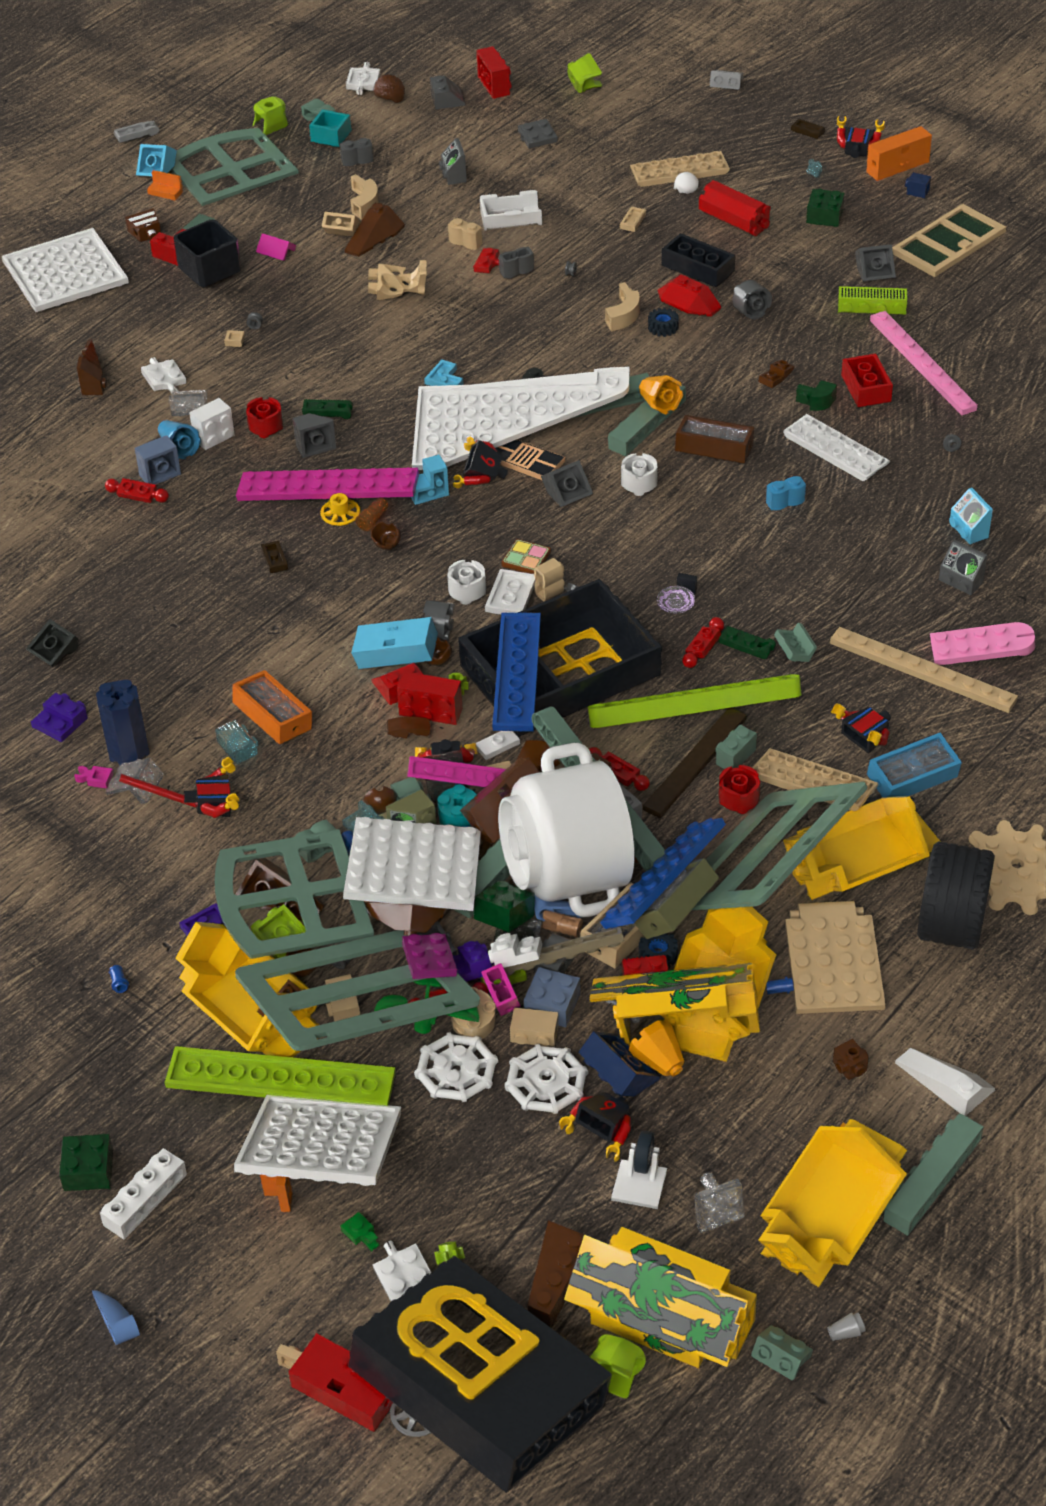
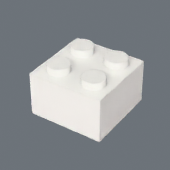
(213, 423)

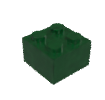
(825, 207)
(504, 906)
(86, 1162)

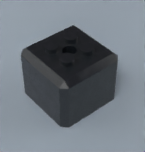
(207, 253)

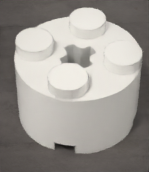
(639, 473)
(466, 581)

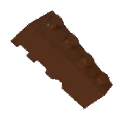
(554, 1272)

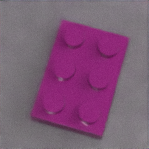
(429, 956)

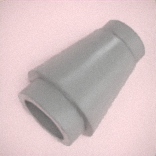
(847, 1327)

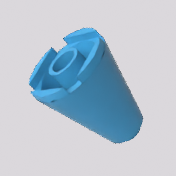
(182, 435)

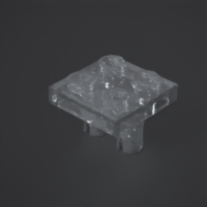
(718, 1203)

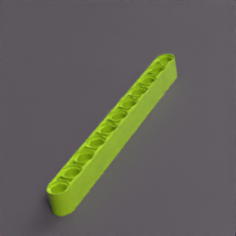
(694, 701)

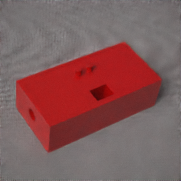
(326, 1377)

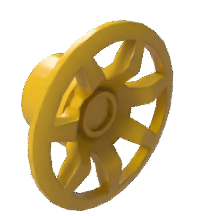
(339, 507)

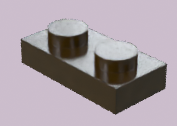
(274, 557)

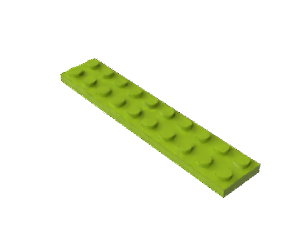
(279, 1076)

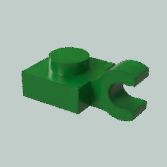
(360, 1229)

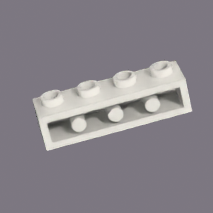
(143, 1193)

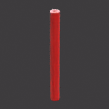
(154, 789)

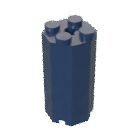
(122, 721)

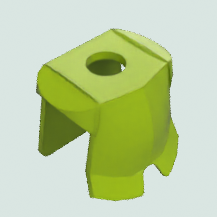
(582, 73)
(273, 112)
(622, 1360)

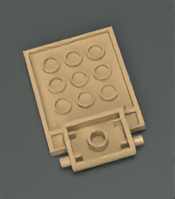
(833, 958)

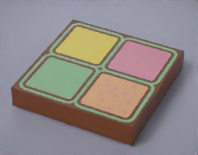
(525, 556)

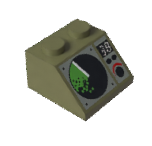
(413, 808)

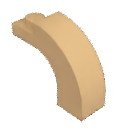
(367, 195)
(626, 312)

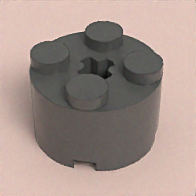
(751, 299)
(441, 617)

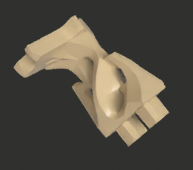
(402, 283)

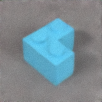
(432, 482)

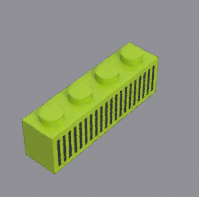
(872, 300)

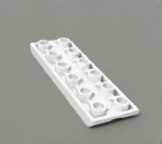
(835, 447)

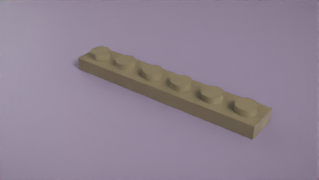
(572, 948)

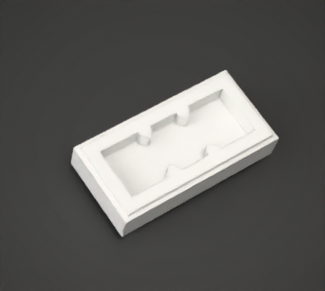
(497, 744)

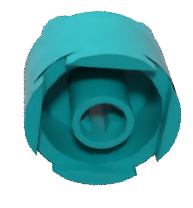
(451, 803)

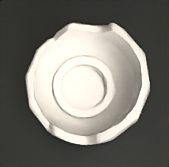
(686, 183)

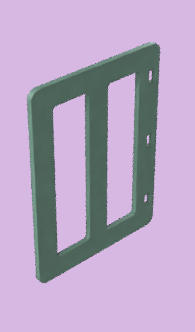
(802, 800)
(280, 1007)

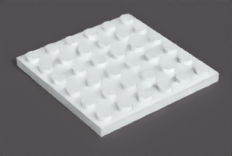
(64, 269)
(413, 864)
(318, 1140)

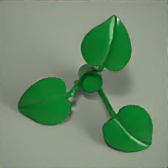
(425, 1026)

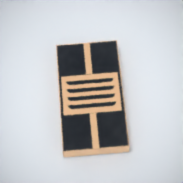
(529, 458)

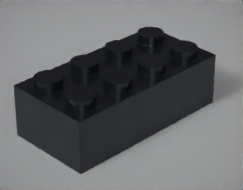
(698, 260)

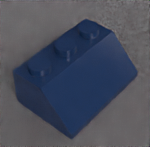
(617, 1065)

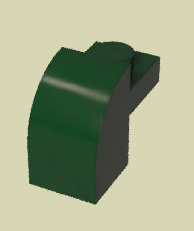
(818, 398)

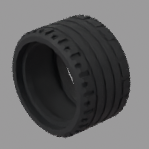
(955, 895)

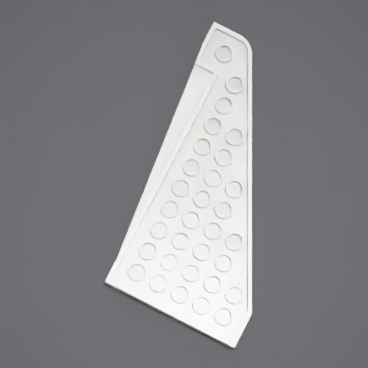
(506, 409)

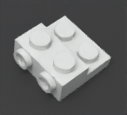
(512, 952)

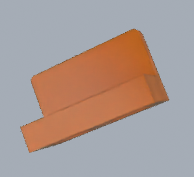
(165, 185)
(279, 1187)

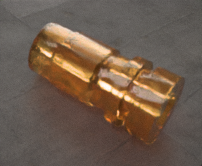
(371, 514)

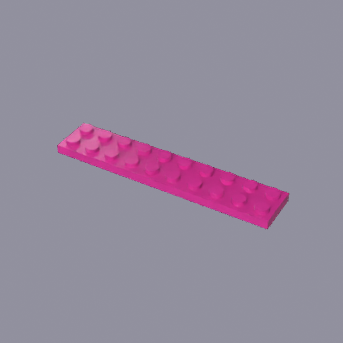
(325, 483)

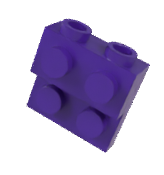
(60, 717)
(472, 960)

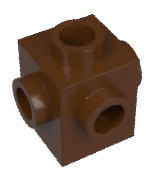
(850, 1059)

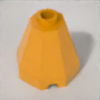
(661, 393)
(659, 1048)

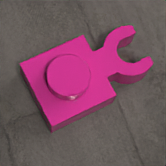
(96, 777)

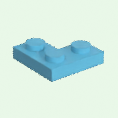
(443, 375)

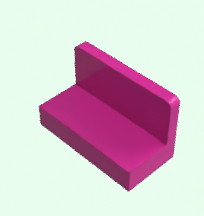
(274, 247)

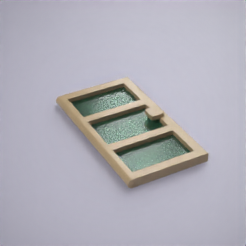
(948, 240)

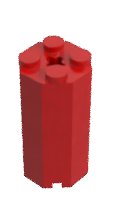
(734, 208)

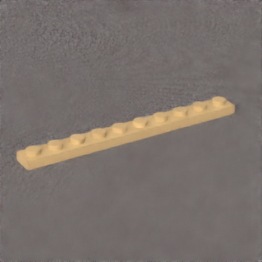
(924, 669)

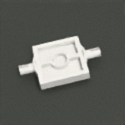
(362, 78)
(163, 375)
(400, 1269)

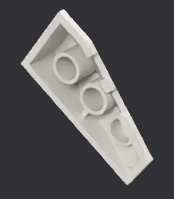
(952, 1084)

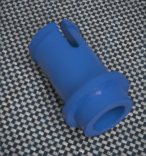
(347, 838)
(119, 982)
(780, 986)

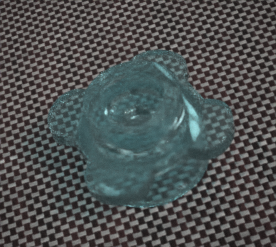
(814, 168)

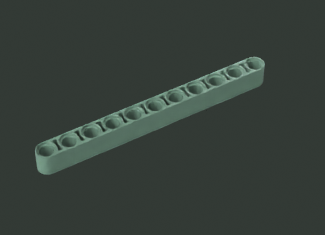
(556, 733)

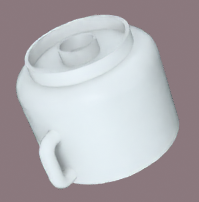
(568, 831)

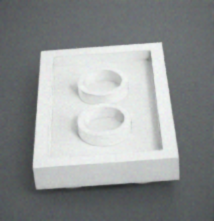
(510, 592)

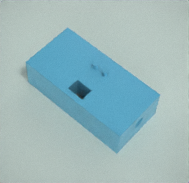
(394, 643)

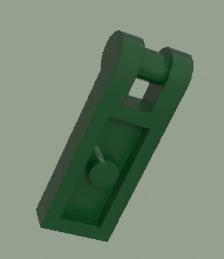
(328, 408)
(747, 642)

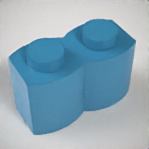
(785, 493)

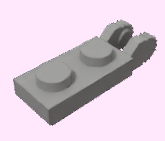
(136, 131)

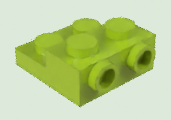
(277, 924)

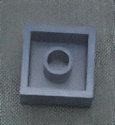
(157, 460)
(553, 993)

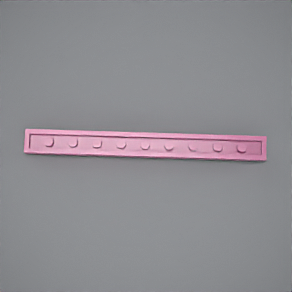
(923, 363)

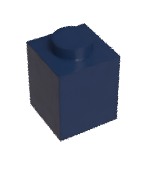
(918, 185)

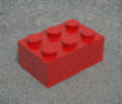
(493, 72)
(867, 380)
(429, 697)

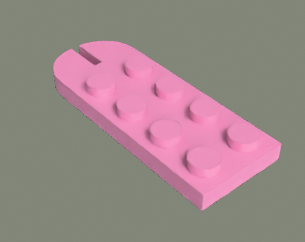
(982, 643)

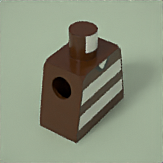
(143, 225)

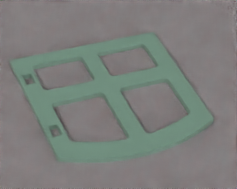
(230, 167)
(300, 891)

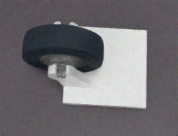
(637, 1180)

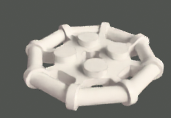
(456, 1056)
(546, 1089)

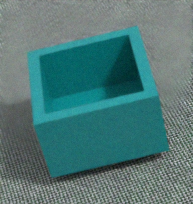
(330, 128)

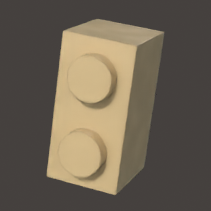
(340, 223)
(534, 1027)

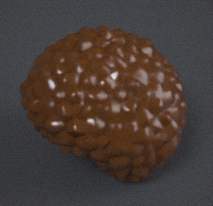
(390, 88)

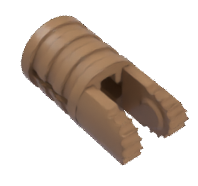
(562, 923)

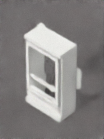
(512, 209)

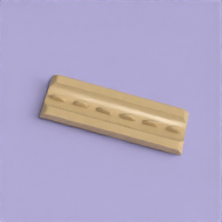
(667, 170)
(798, 773)

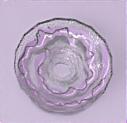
(675, 599)

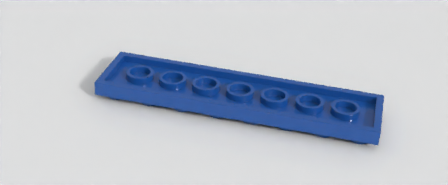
(516, 672)
(662, 873)

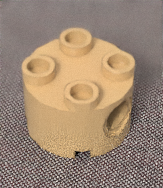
(486, 1022)

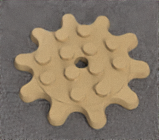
(1013, 884)

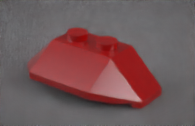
(689, 296)

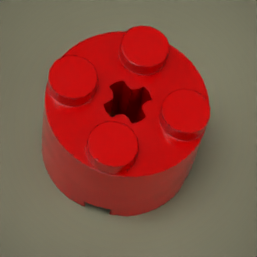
(264, 416)
(739, 788)

